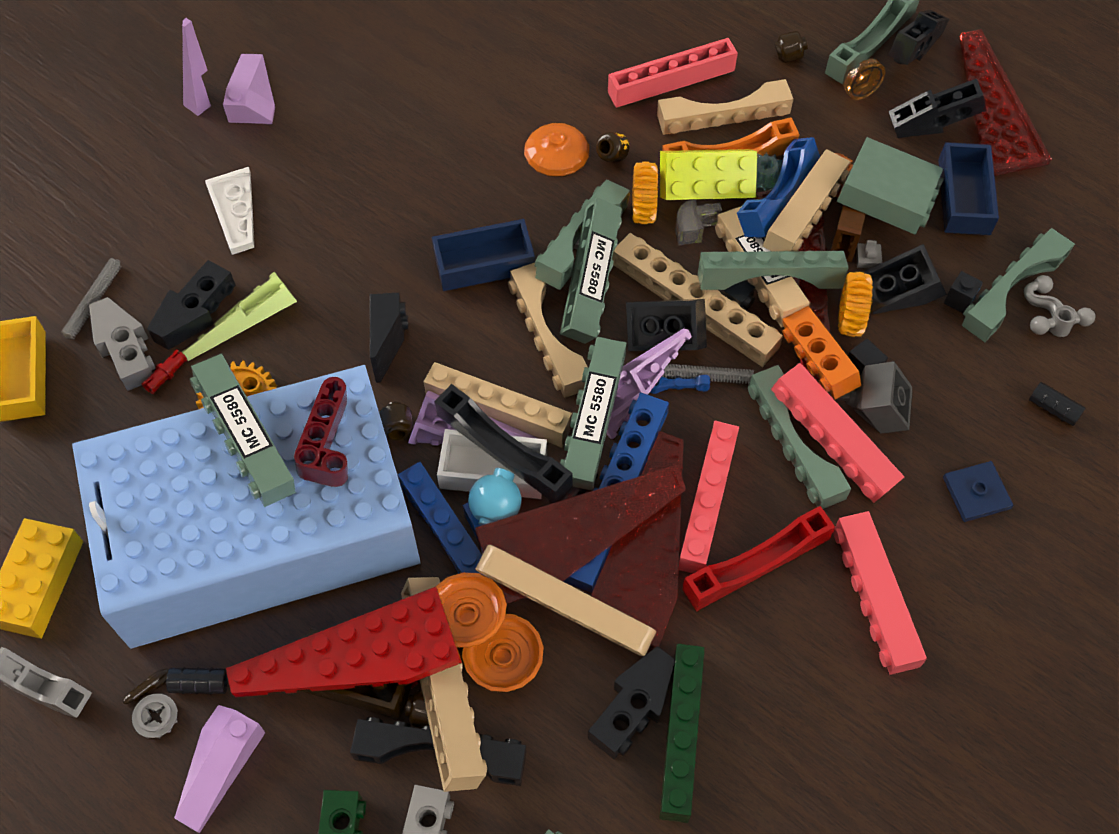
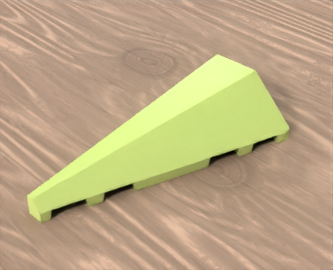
(259, 305)

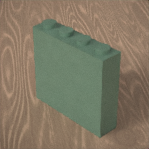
(892, 186)

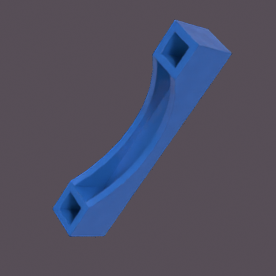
(760, 214)
(440, 517)

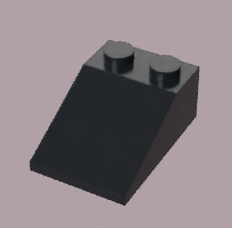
(905, 282)
(657, 320)
(387, 329)

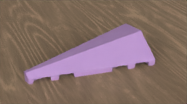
(194, 91)
(642, 375)
(431, 428)

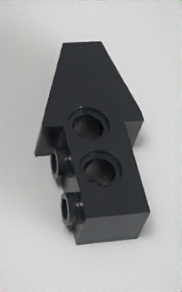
(918, 37)
(932, 112)
(178, 319)
(643, 681)

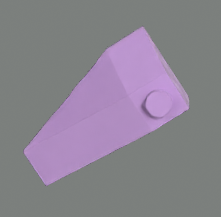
(249, 92)
(218, 758)

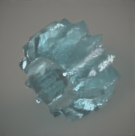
(767, 171)

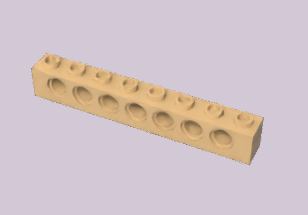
(663, 283)

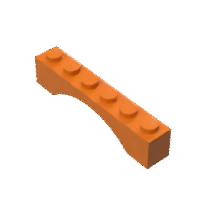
(772, 138)

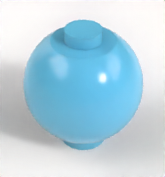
(494, 497)

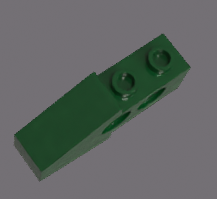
(338, 805)

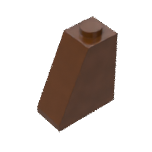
(848, 231)

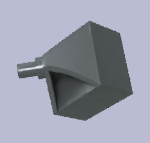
(882, 398)

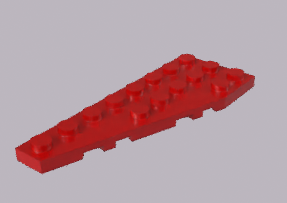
(377, 648)

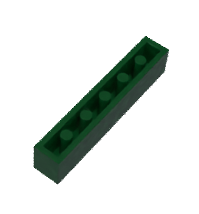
(682, 734)

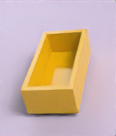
(22, 368)
(35, 575)

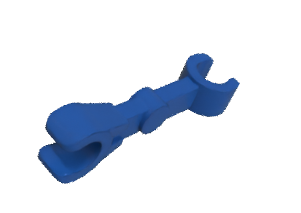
(701, 383)

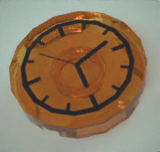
(864, 79)

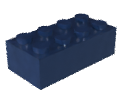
(968, 189)
(482, 254)

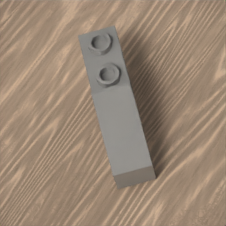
(110, 328)
(426, 802)

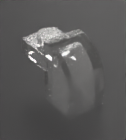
(692, 220)

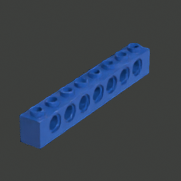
(644, 408)

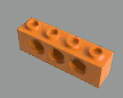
(821, 353)

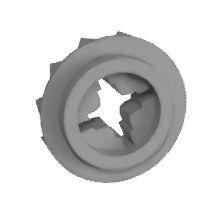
(141, 715)

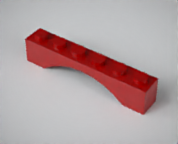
(725, 577)

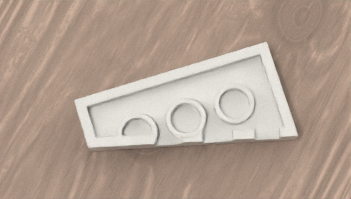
(233, 204)

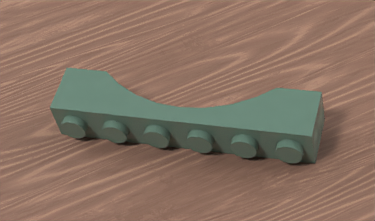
(861, 48)
(557, 262)
(725, 269)
(990, 311)
(822, 479)

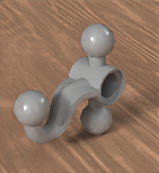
(1062, 315)

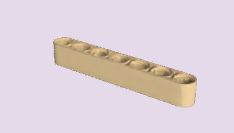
(566, 600)

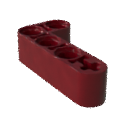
(325, 428)

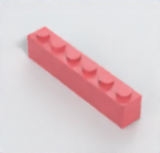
(672, 72)
(837, 433)
(708, 497)
(879, 593)

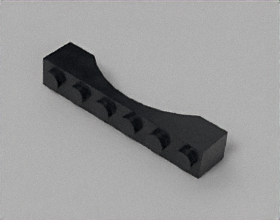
(534, 468)
(381, 742)

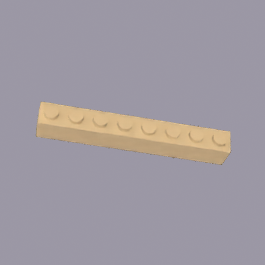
(450, 717)

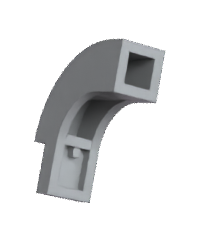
(41, 686)

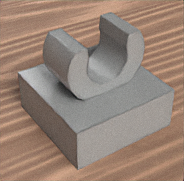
(868, 254)

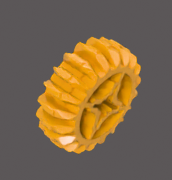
(644, 192)
(855, 304)

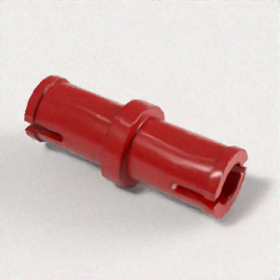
(164, 372)

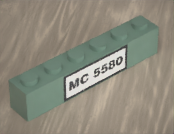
(591, 271)
(594, 411)
(243, 430)

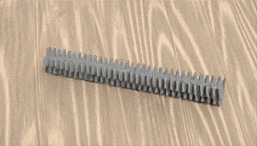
(92, 296)
(713, 373)

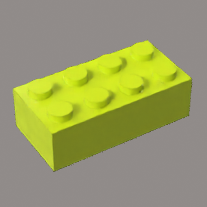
(708, 174)

